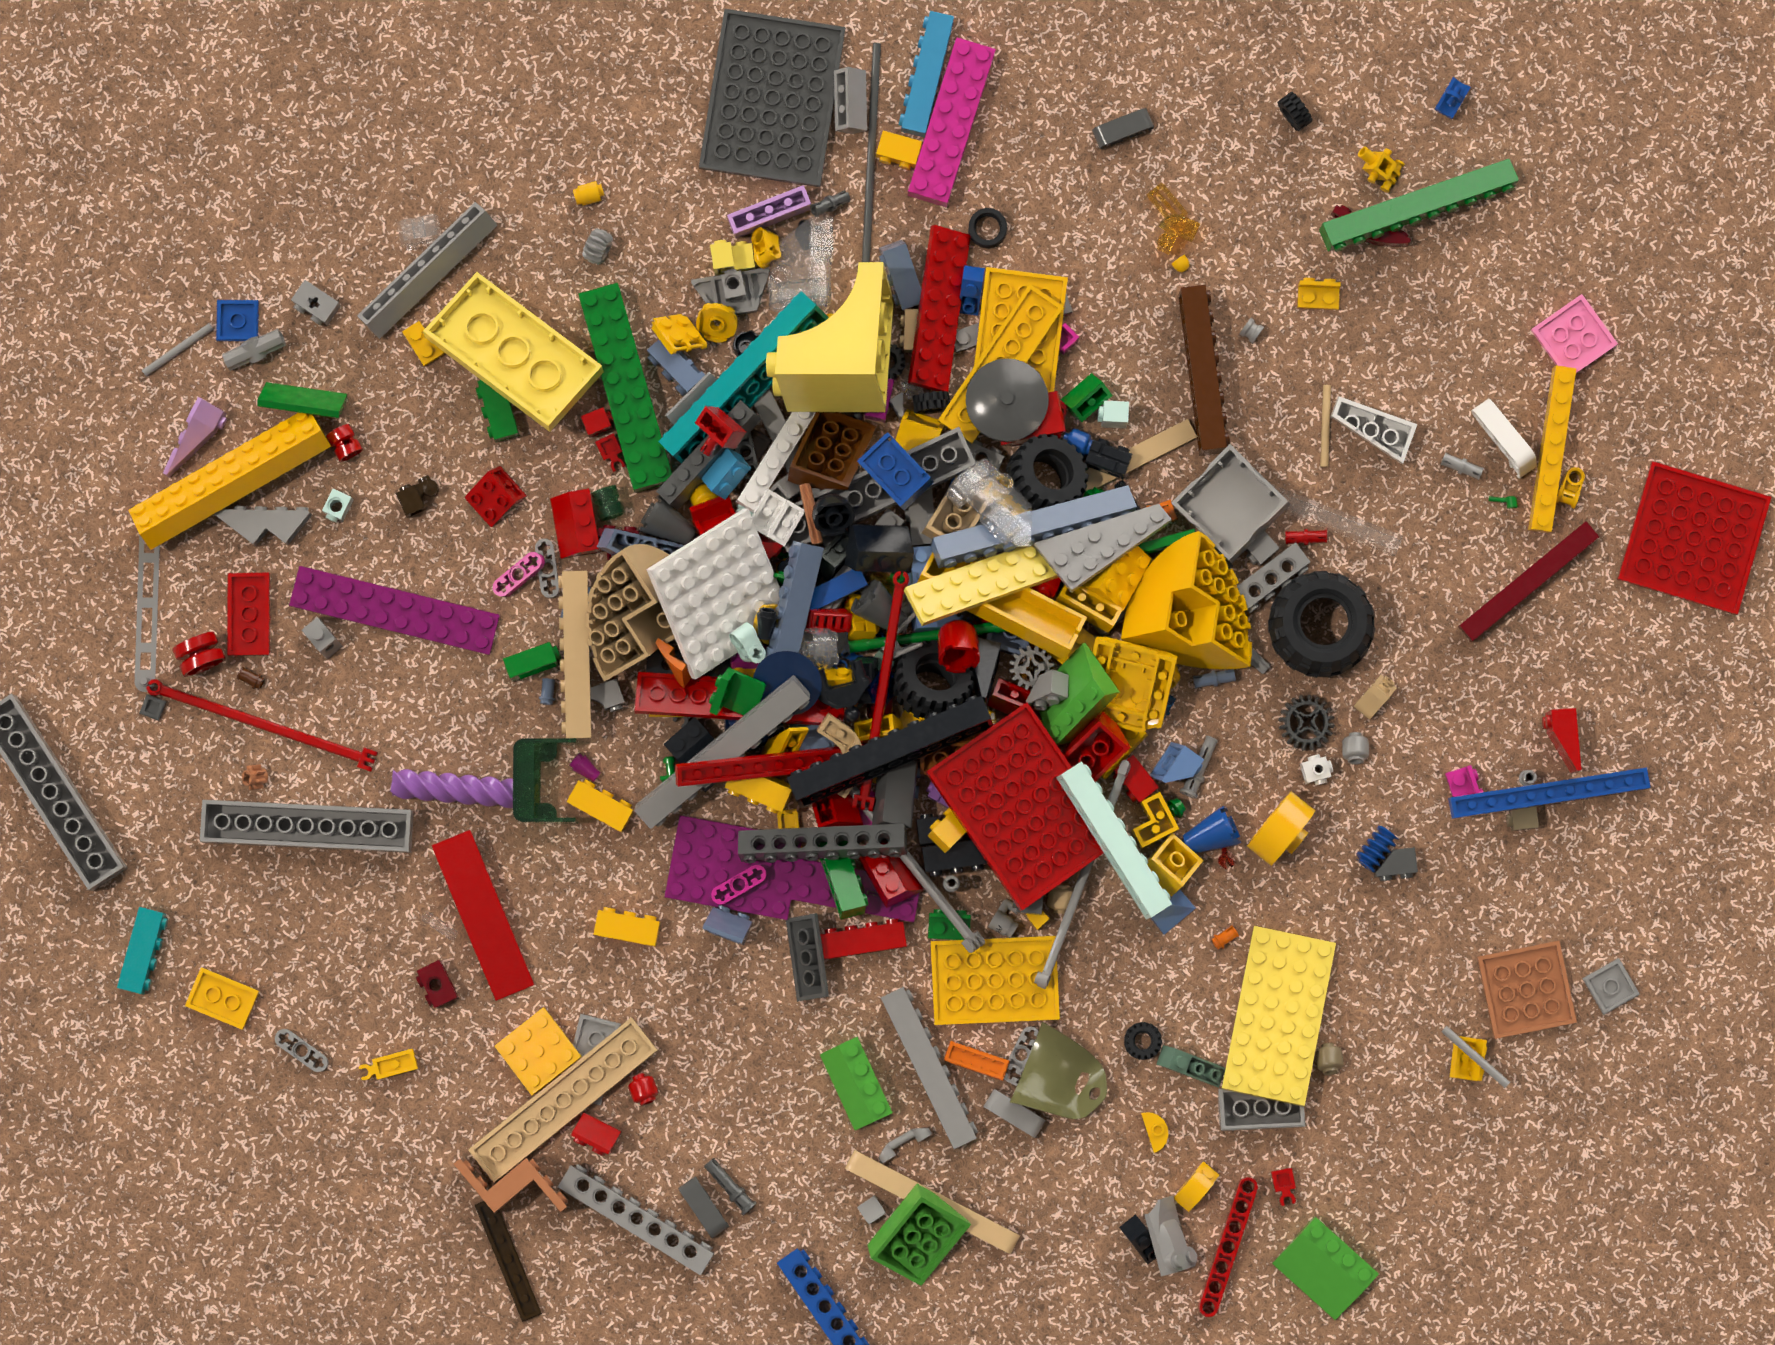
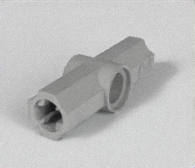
(254, 349)

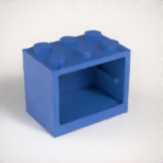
(895, 471)

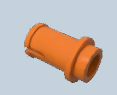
(1224, 937)

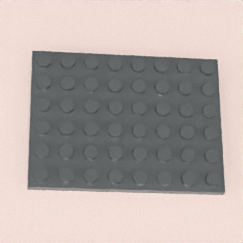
(772, 98)

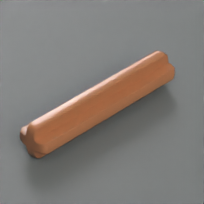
(808, 503)

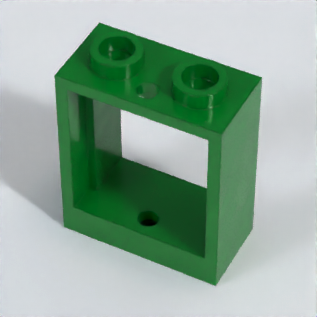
(532, 661)

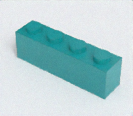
(142, 950)

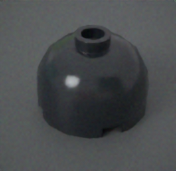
(832, 514)

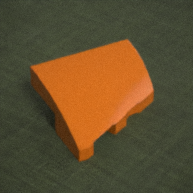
(676, 665)

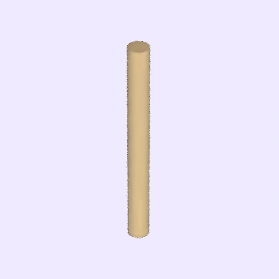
(1325, 430)

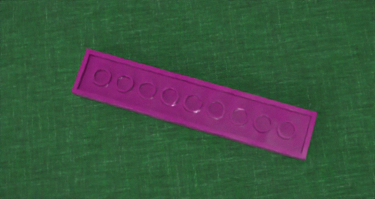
(394, 610)

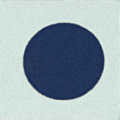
(781, 666)

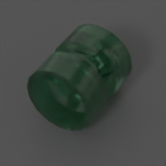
(608, 503)

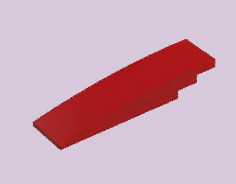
(483, 914)

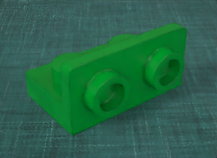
(942, 928)

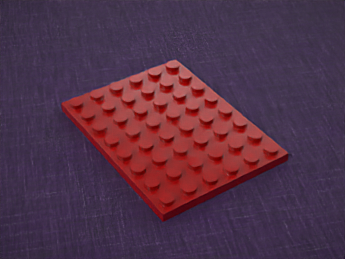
(1015, 807)

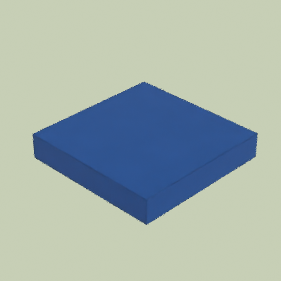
(237, 320)

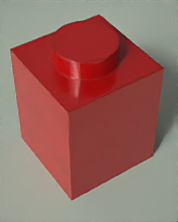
(597, 422)

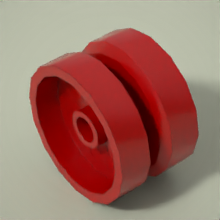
(198, 654)

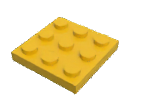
(538, 1051)

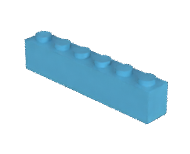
(927, 73)

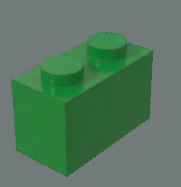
(1086, 397)

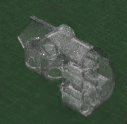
(804, 265)
(997, 501)

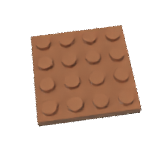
(1526, 989)

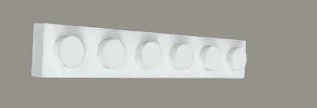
(774, 459)

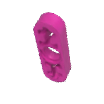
(526, 560)
(728, 897)

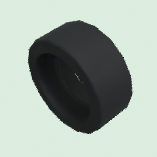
(989, 212)

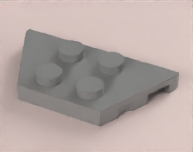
(754, 282)

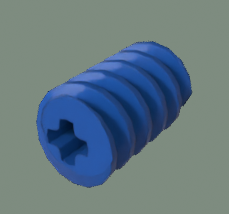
(1376, 848)

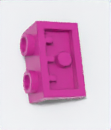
(1463, 781)

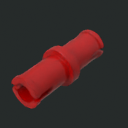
(1306, 537)

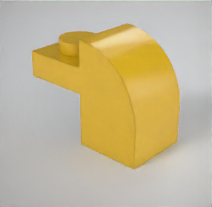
(1196, 1186)

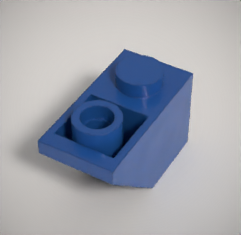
(971, 290)

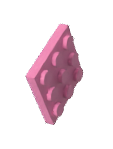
(1574, 335)

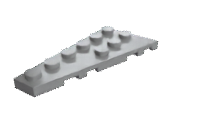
(1091, 549)

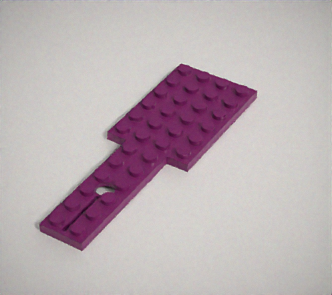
(708, 856)

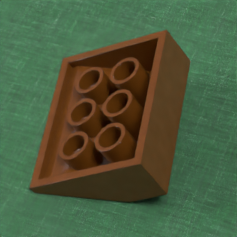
(830, 451)

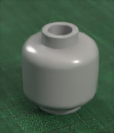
(1355, 748)

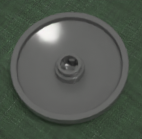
(1007, 400)

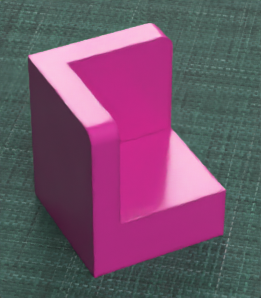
(1068, 339)

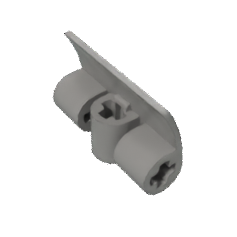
(692, 396)

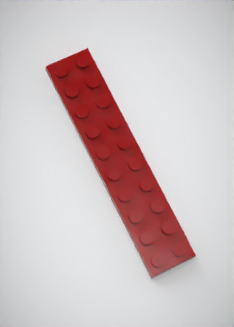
(665, 696)

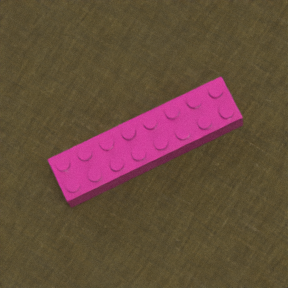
(951, 122)

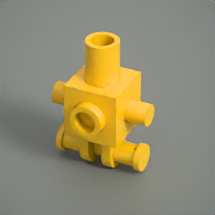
(1381, 167)

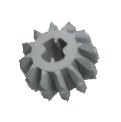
(597, 246)

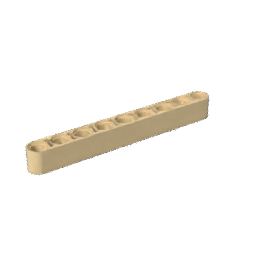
(902, 1185)

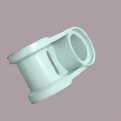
(747, 643)

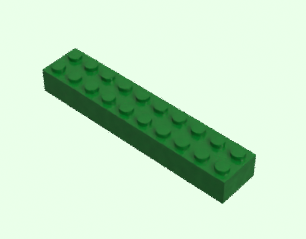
(625, 387)

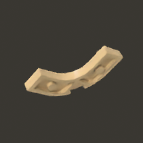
(841, 735)

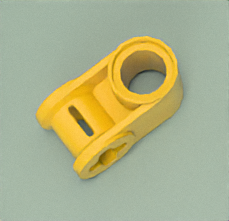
(765, 247)
(1570, 489)

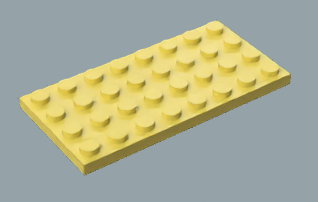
(1278, 1016)

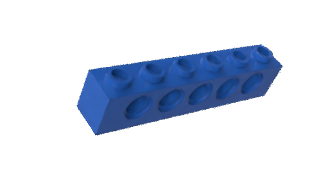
(812, 1302)

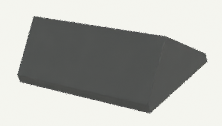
(895, 796)
(807, 957)

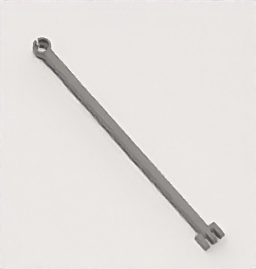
(972, 941)
(1043, 978)

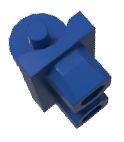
(1452, 98)

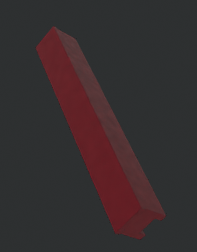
(1528, 581)

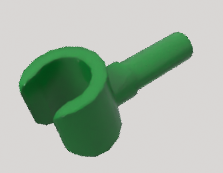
(1511, 501)

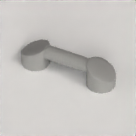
(919, 1133)

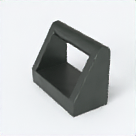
(834, 556)

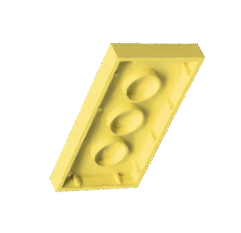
(513, 351)

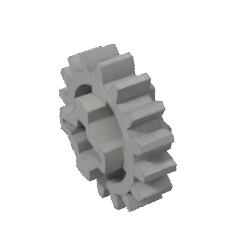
(1021, 668)

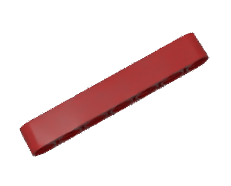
(1220, 1255)

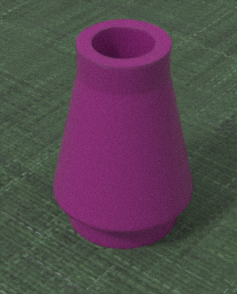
(584, 767)

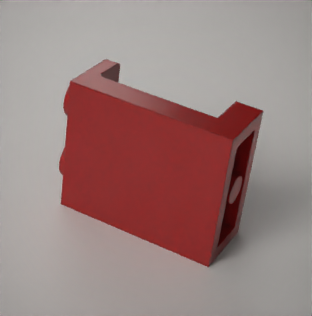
(711, 513)

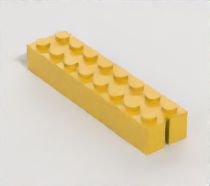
(1025, 615)

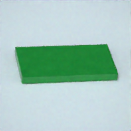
(302, 400)

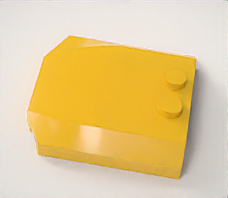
(1142, 678)

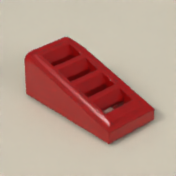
(841, 623)

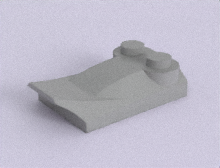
(1168, 1238)

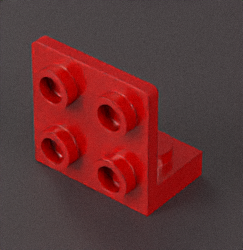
(494, 495)

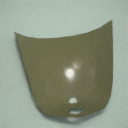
(1052, 1075)

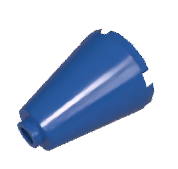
(1213, 833)

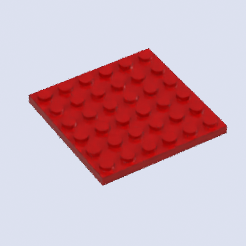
(1694, 538)

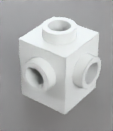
(1311, 775)

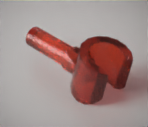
(1225, 858)

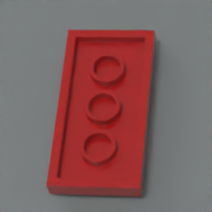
(248, 614)

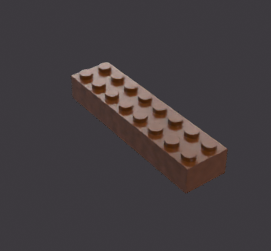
(1202, 369)

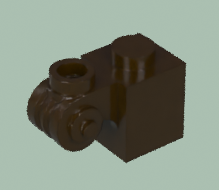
(411, 496)

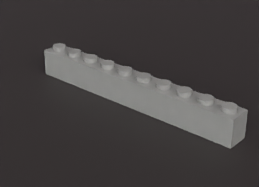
(730, 744)

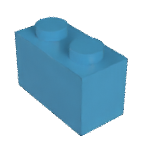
(726, 473)

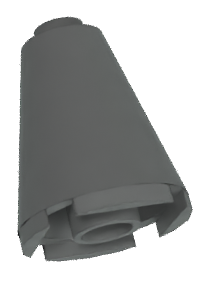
(667, 523)
(876, 605)

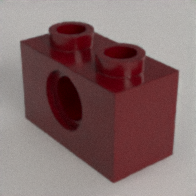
(447, 991)

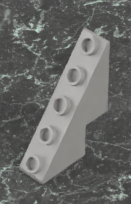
(257, 522)

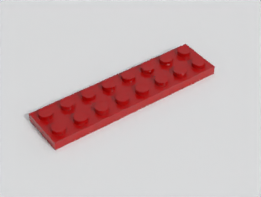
(939, 309)

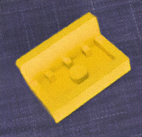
(1462, 1065)

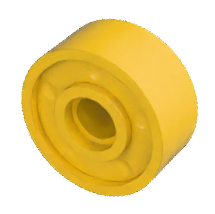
(1282, 829)

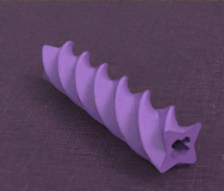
(450, 788)

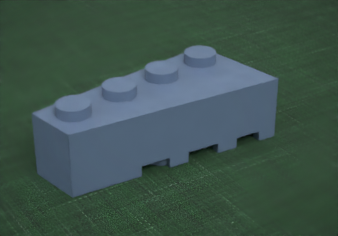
(615, 540)

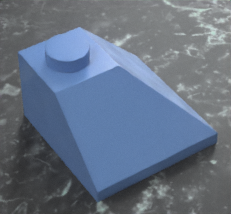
(1177, 764)
(1174, 913)

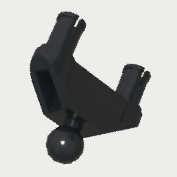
(848, 693)

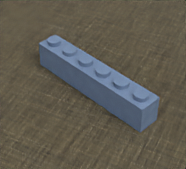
(795, 597)

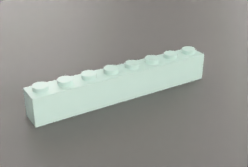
(1114, 840)

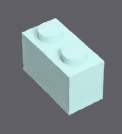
(1113, 414)

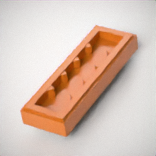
(976, 1060)

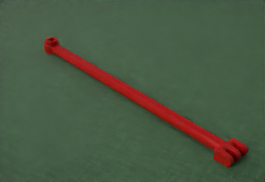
(883, 683)
(361, 757)

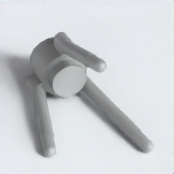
(900, 651)

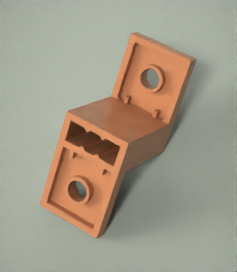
(511, 1184)

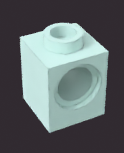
(337, 496)

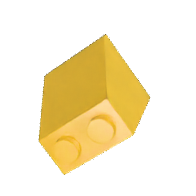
(917, 429)

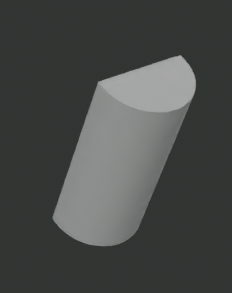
(1250, 1112)

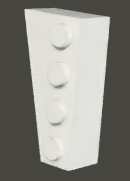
(1378, 428)

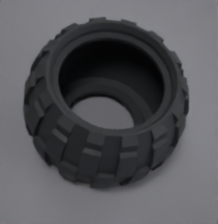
(1297, 649)

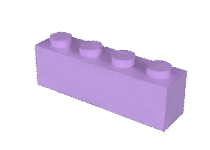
(769, 211)

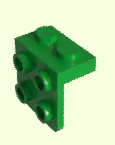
(736, 692)

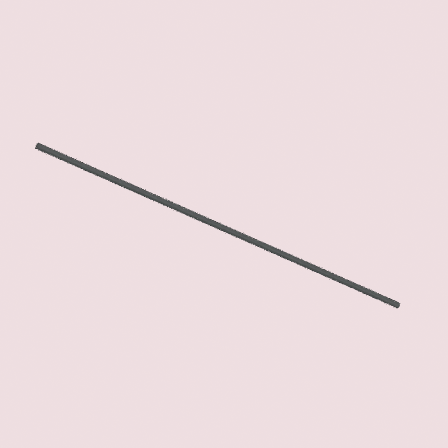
(870, 166)

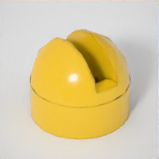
(1181, 264)

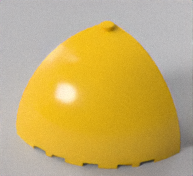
(1191, 607)

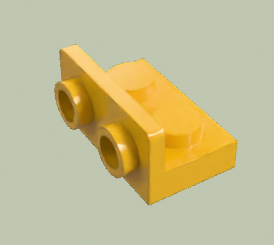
(1318, 294)

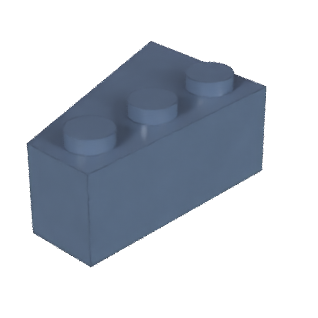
(901, 274)
(675, 367)

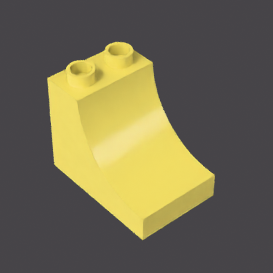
(843, 359)

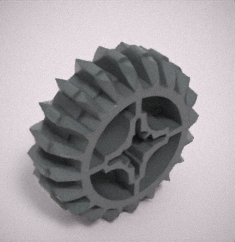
(1313, 729)

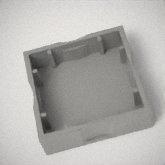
(1231, 503)

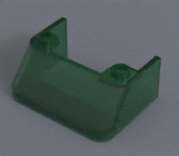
(527, 760)

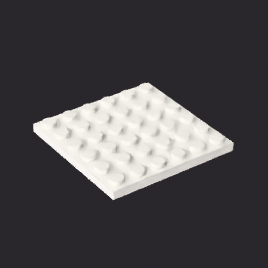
(714, 589)

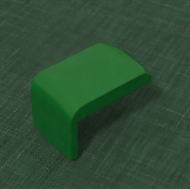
(1160, 544)

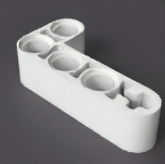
(1505, 437)

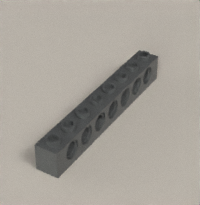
(792, 837)

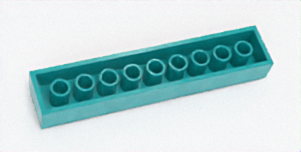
(745, 377)

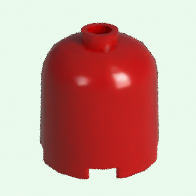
(958, 646)

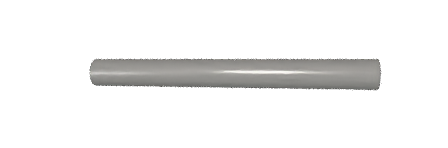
(177, 349)
(1475, 1056)

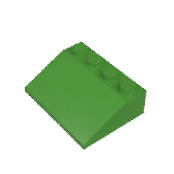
(1088, 695)
(917, 1235)
(1325, 1268)

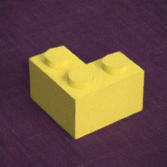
(732, 257)

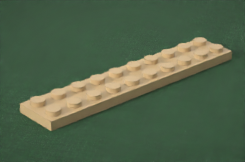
(563, 1100)

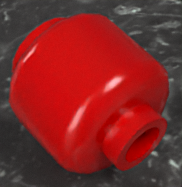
(643, 1089)

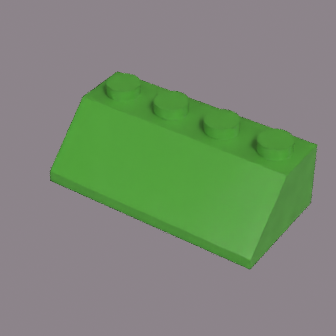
(856, 1083)

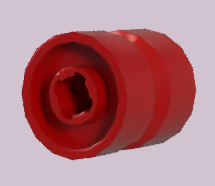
(338, 439)

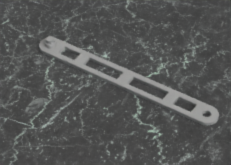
(142, 677)

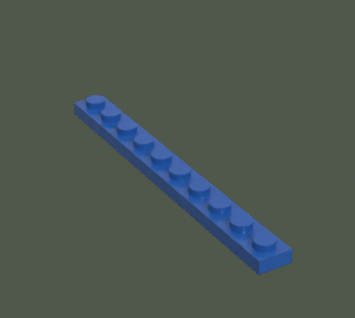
(1549, 793)

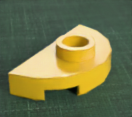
(1156, 1130)

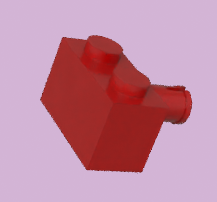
(720, 428)

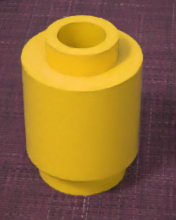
(588, 193)

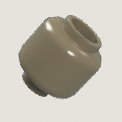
(1329, 1059)

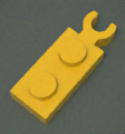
(391, 1065)

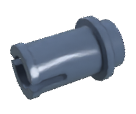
(547, 691)

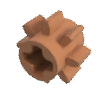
(255, 777)

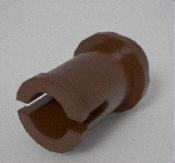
(250, 678)

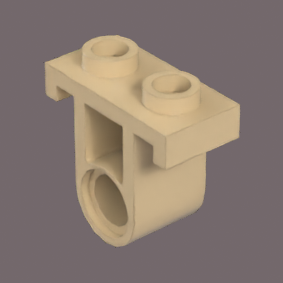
(1375, 696)

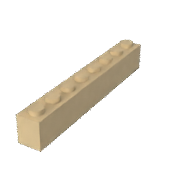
(576, 654)

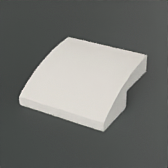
(776, 517)

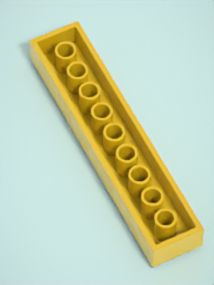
(228, 478)

